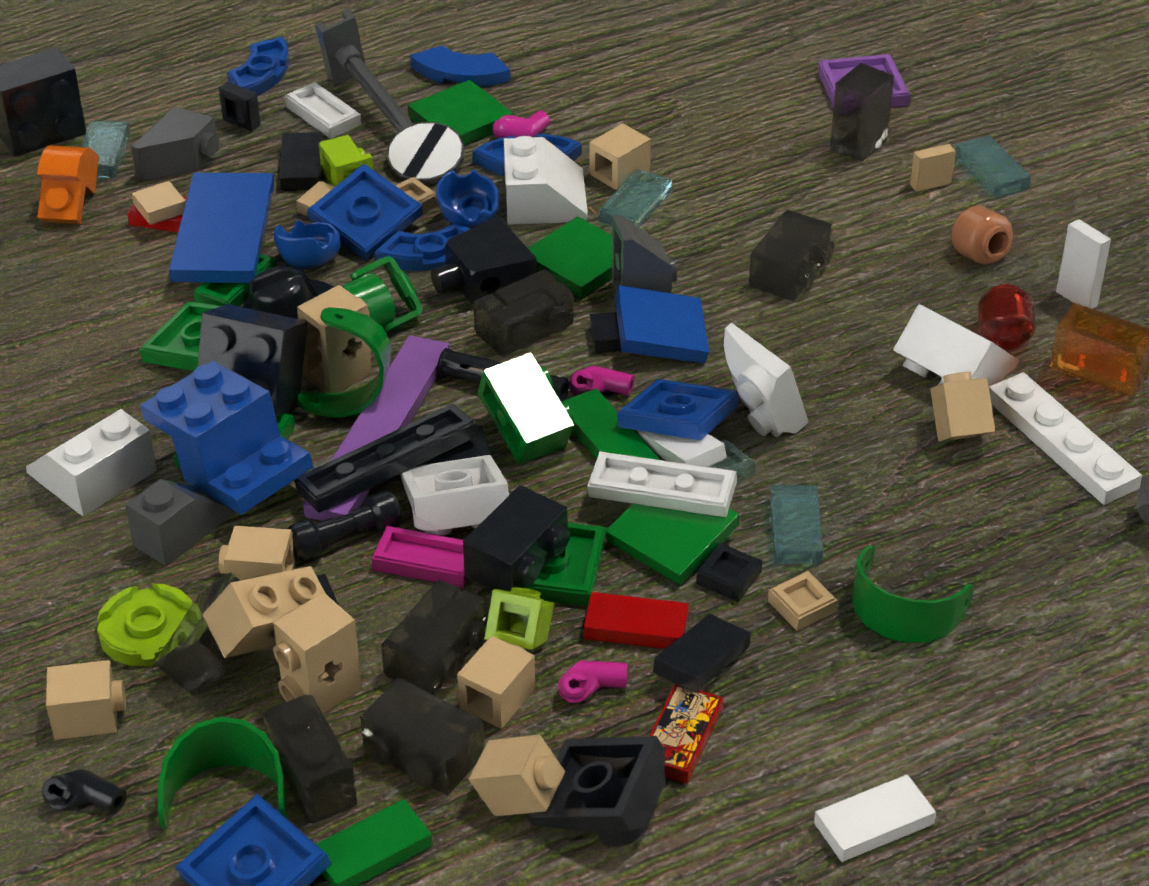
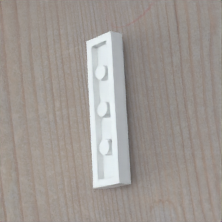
(1064, 438)

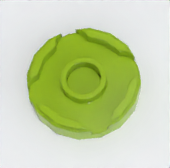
(140, 622)

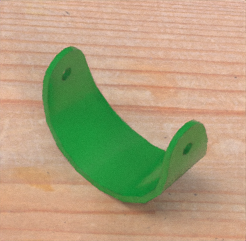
(356, 400)
(903, 617)
(215, 745)

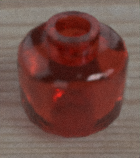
(1006, 316)

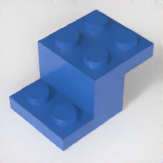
(226, 436)

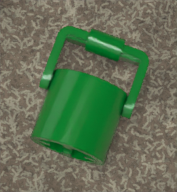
(377, 296)

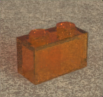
(1101, 349)

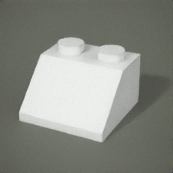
(541, 183)
(948, 348)
(97, 463)

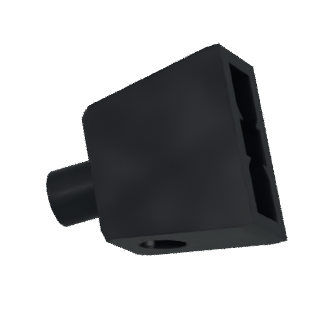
(484, 261)

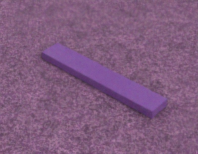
(394, 407)

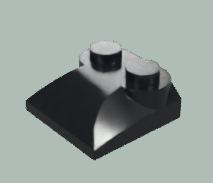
(607, 787)

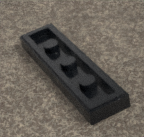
(386, 457)

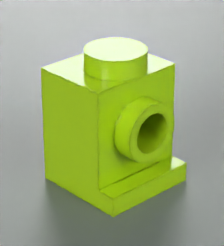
(341, 158)
(519, 617)

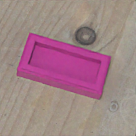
(420, 556)

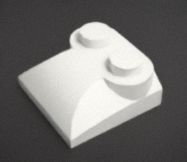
(764, 385)
(454, 493)

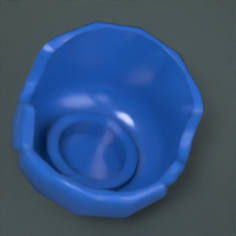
(467, 198)
(307, 244)

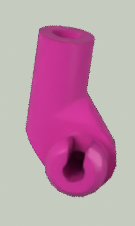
(518, 126)
(603, 379)
(589, 676)

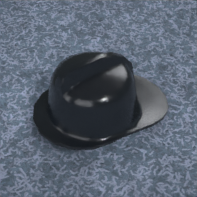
(282, 290)

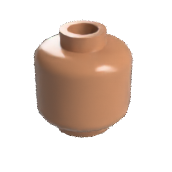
(982, 235)

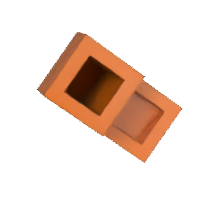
(66, 178)

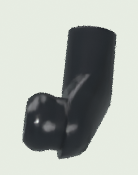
(83, 788)

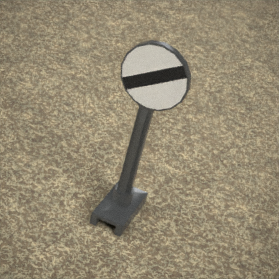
(417, 149)

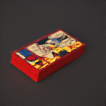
(685, 729)

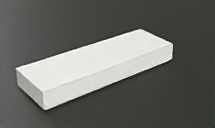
(662, 484)

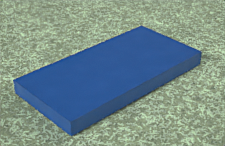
(222, 228)

